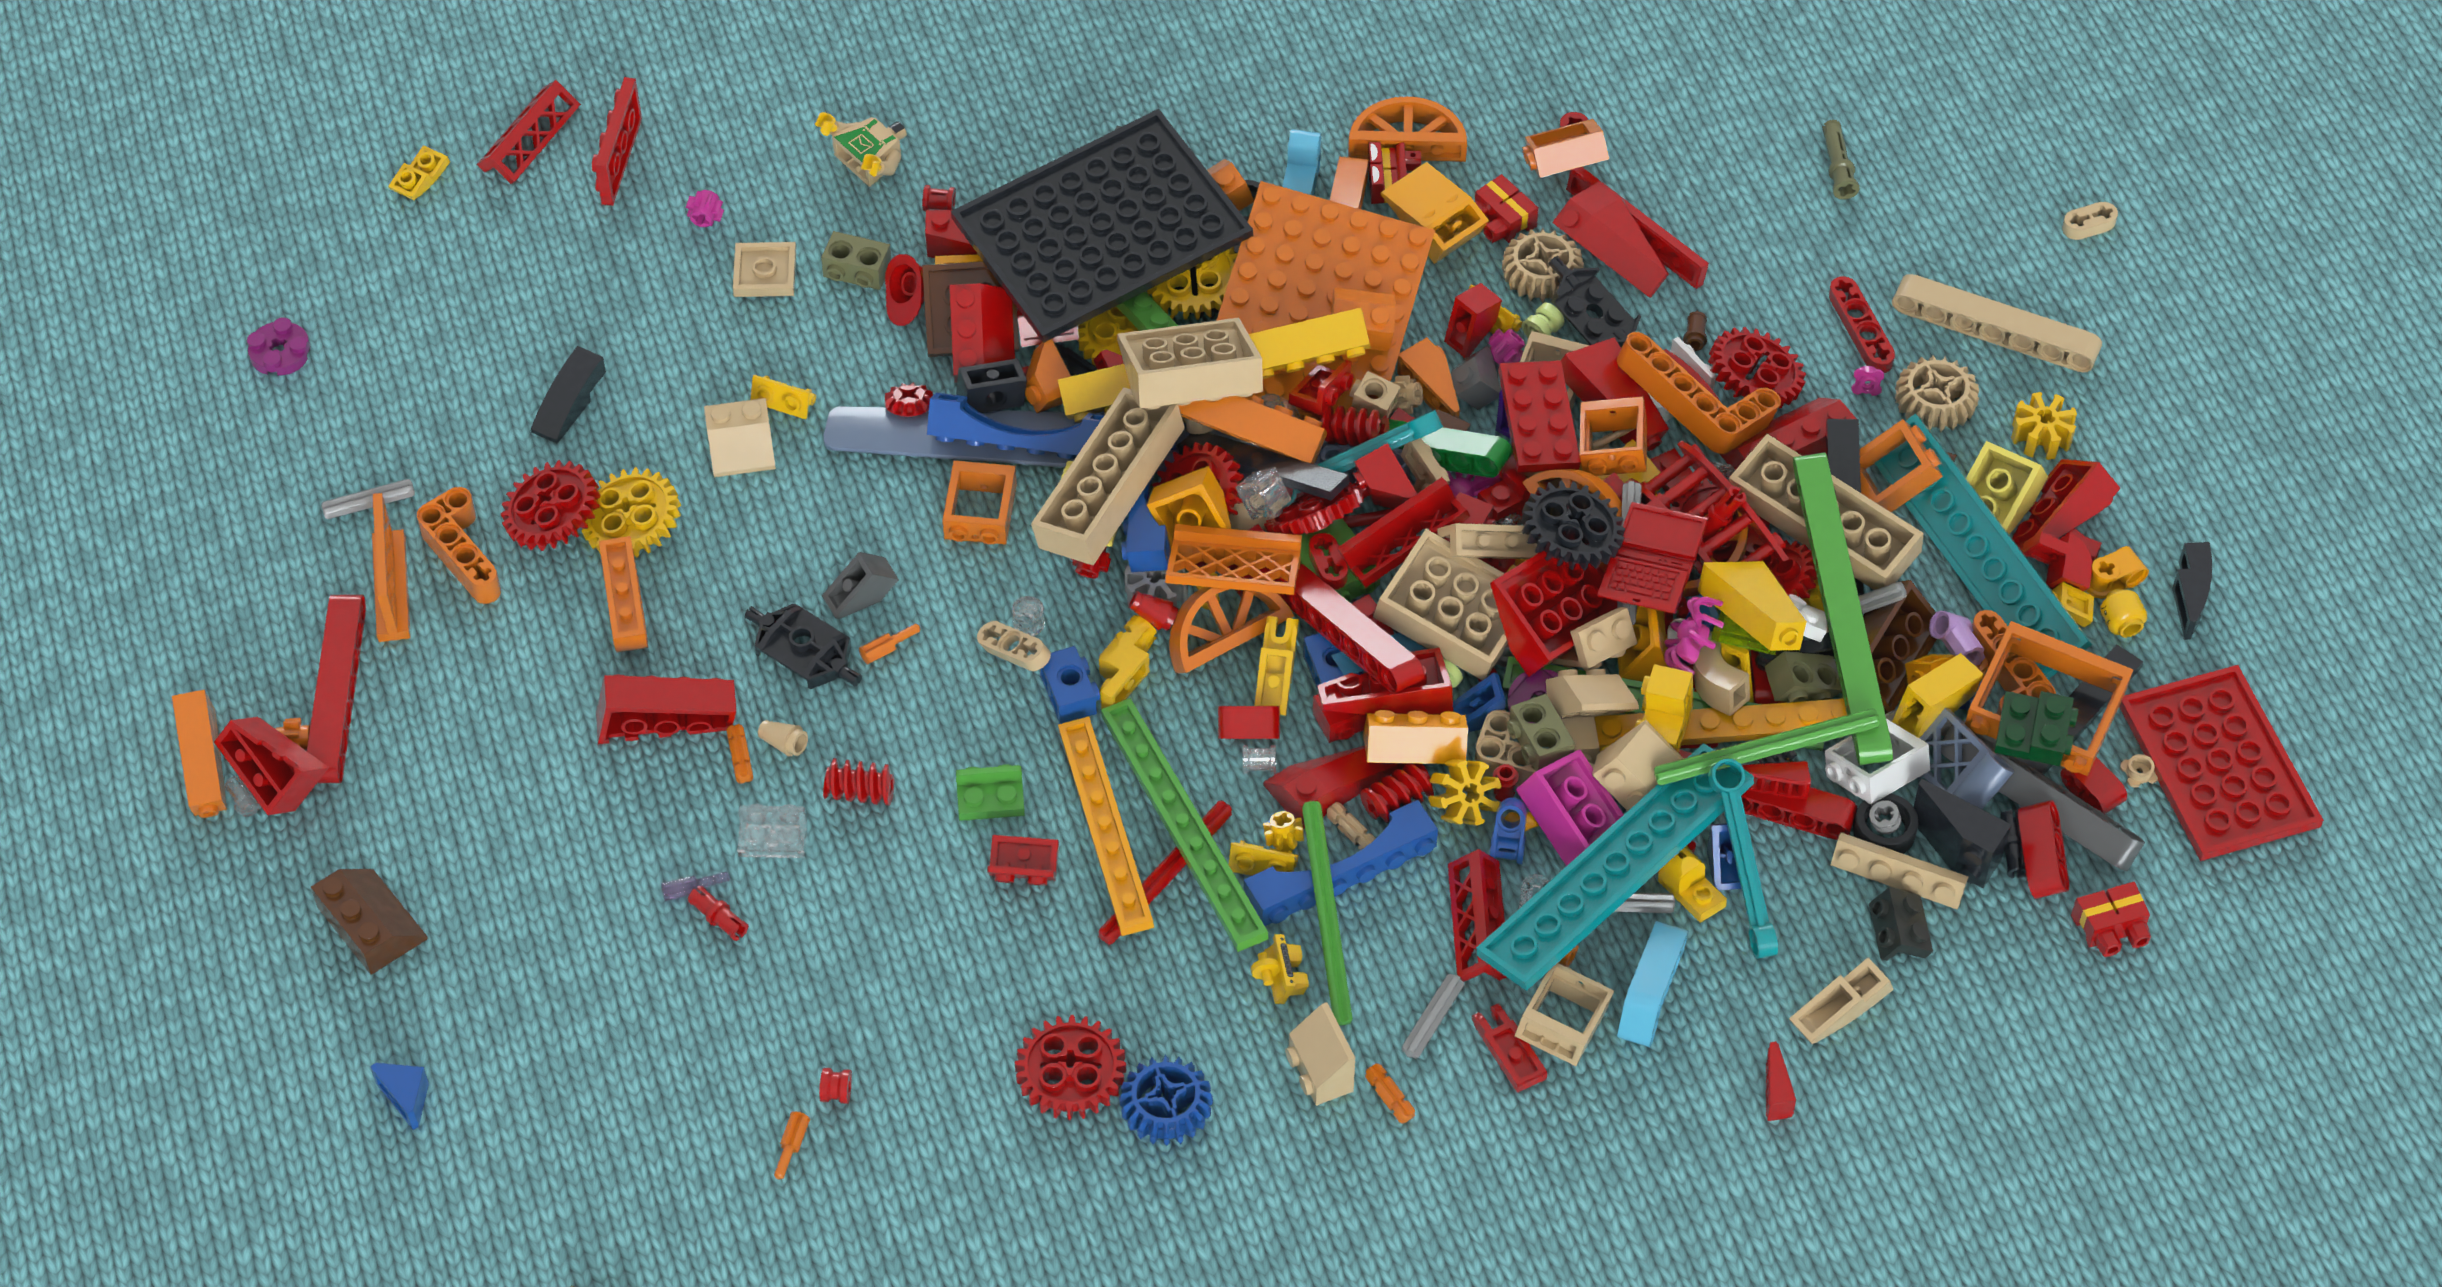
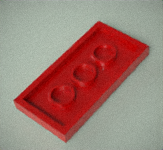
(617, 141)
(1539, 416)

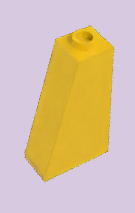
(1754, 602)

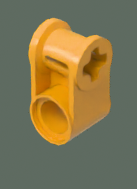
(2116, 571)

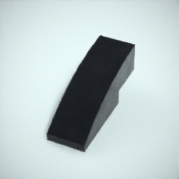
(568, 394)
(2192, 585)

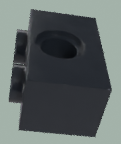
(993, 385)

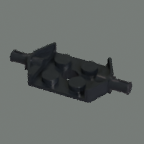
(1583, 291)
(818, 660)

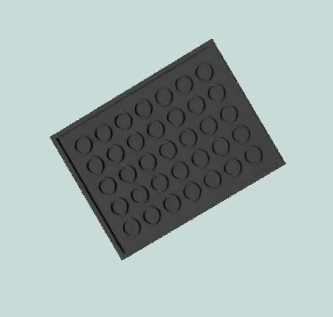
(1101, 225)

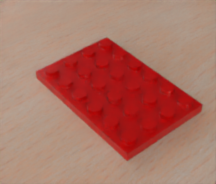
(2220, 762)

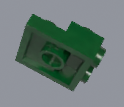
(2036, 727)

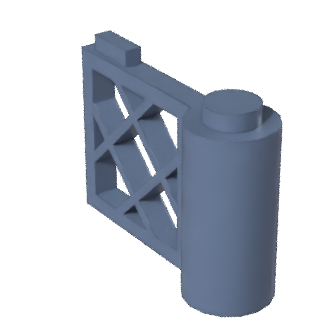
(1981, 776)

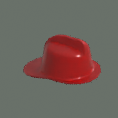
(903, 289)

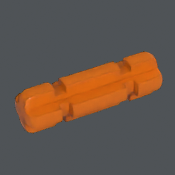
(739, 753)
(1390, 1093)

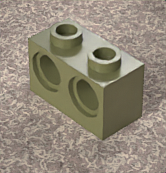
(856, 260)
(1803, 677)
(1545, 732)

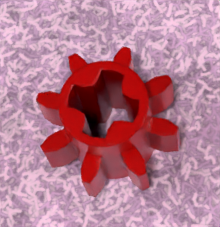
(1092, 571)

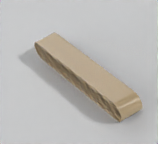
(1997, 323)

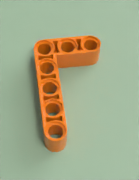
(1691, 402)

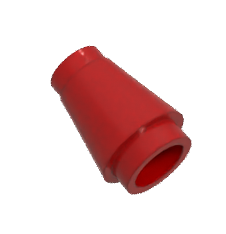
(1154, 609)

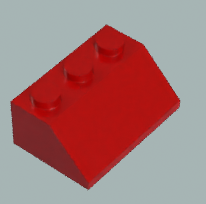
(980, 325)

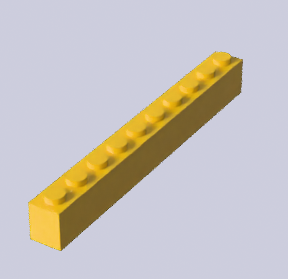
(1279, 347)

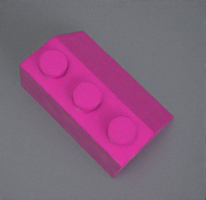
(1569, 804)

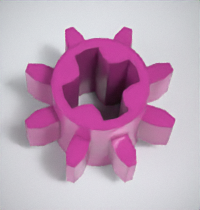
(704, 208)
(1506, 346)

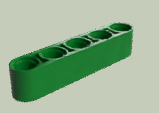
(1466, 450)

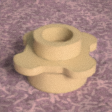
(2139, 763)

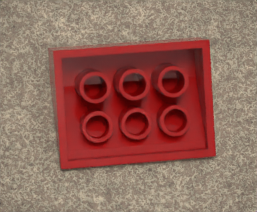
(1542, 606)

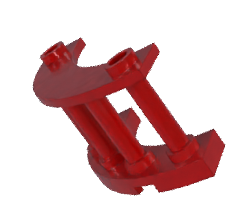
(1703, 468)

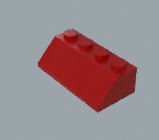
(1799, 429)

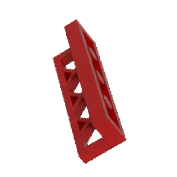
(520, 126)
(1400, 530)
(1485, 909)

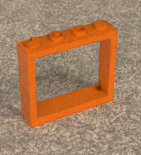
(2064, 659)

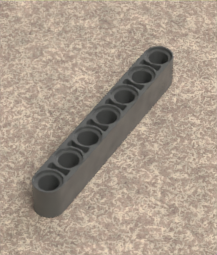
(2077, 818)

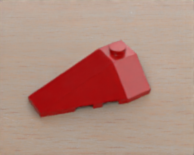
(1606, 228)
(2068, 498)
(1365, 695)
(1326, 780)

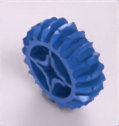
(1179, 1087)

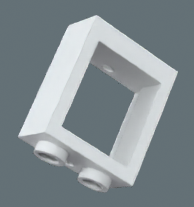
(1908, 763)

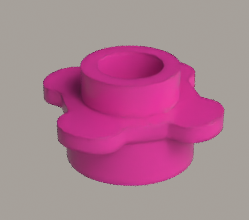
(1865, 374)

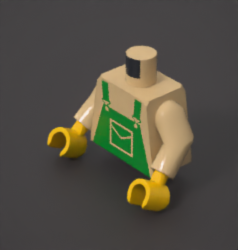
(865, 146)

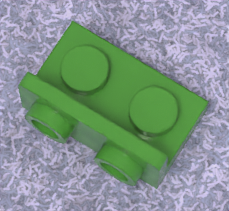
(990, 792)

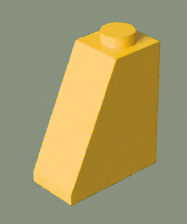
(1939, 689)

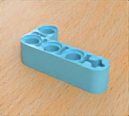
(1303, 161)
(1651, 983)

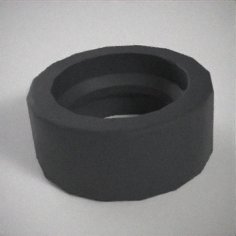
(1900, 843)

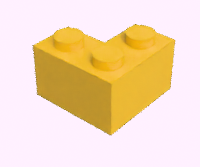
(1668, 702)

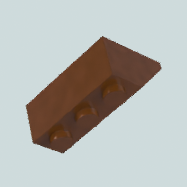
(367, 916)

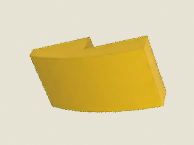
(421, 174)

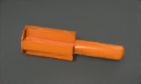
(885, 644)
(791, 1141)

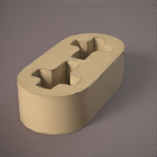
(2090, 221)

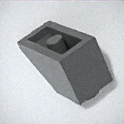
(1477, 379)
(860, 585)

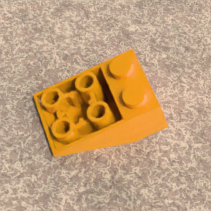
(1438, 204)

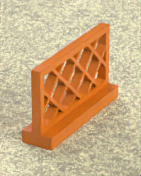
(1232, 546)
(389, 576)

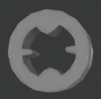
(1885, 808)

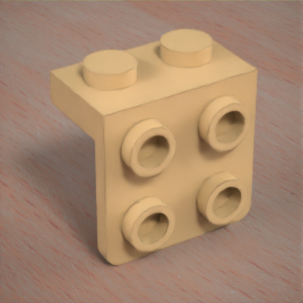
(1599, 640)

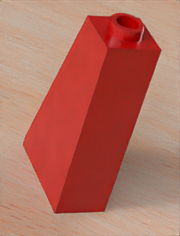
(1597, 376)

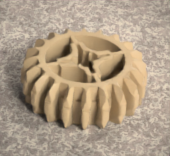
(1528, 258)
(1939, 386)

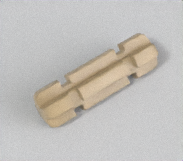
(1349, 825)

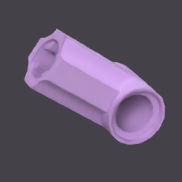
(1957, 635)

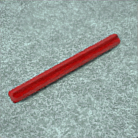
(1167, 869)

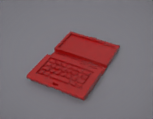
(1653, 558)

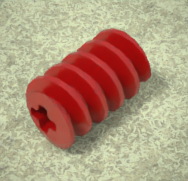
(1352, 428)
(859, 783)
(1396, 790)

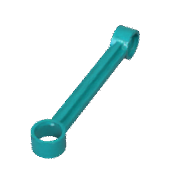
(1395, 438)
(1761, 931)

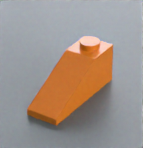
(1430, 368)

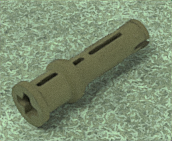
(1841, 168)

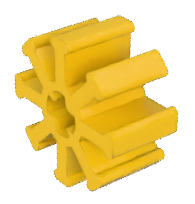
(2043, 425)
(1458, 803)

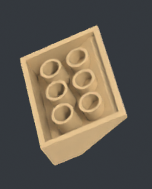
(1191, 363)
(1446, 605)

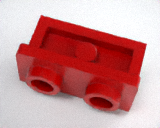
(1322, 388)
(1023, 858)

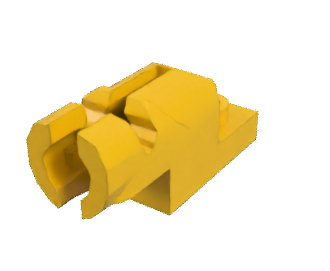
(1126, 661)
(1276, 664)
(1687, 882)

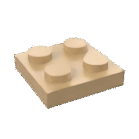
(764, 269)

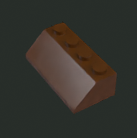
(1898, 636)

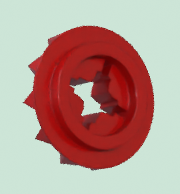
(908, 400)

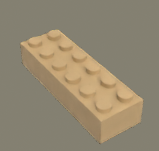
(1106, 478)
(1876, 539)

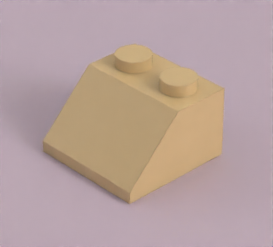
(739, 437)
(1589, 694)
(1629, 764)
(1322, 1056)

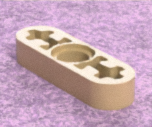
(1017, 655)

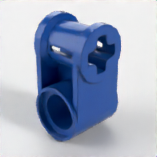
(1509, 837)

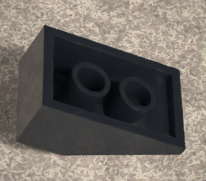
(1961, 833)

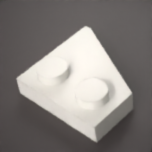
(1816, 620)

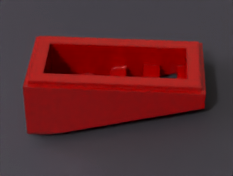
(1781, 779)
(1779, 1090)

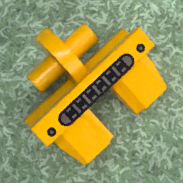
(1275, 969)

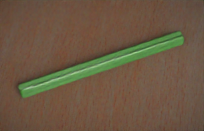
(1768, 746)
(1327, 912)

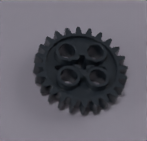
(1572, 525)

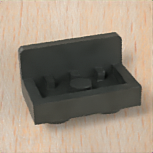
(1900, 924)

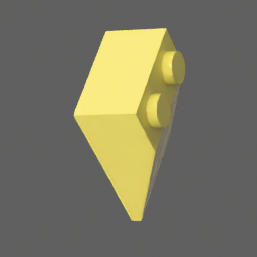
(2006, 483)

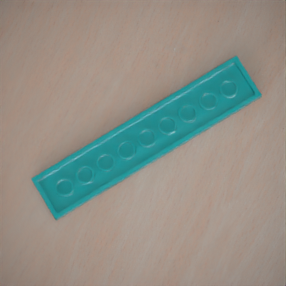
(1981, 547)
(1605, 875)

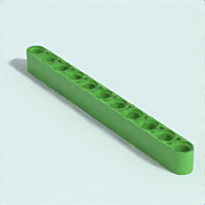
(1841, 604)

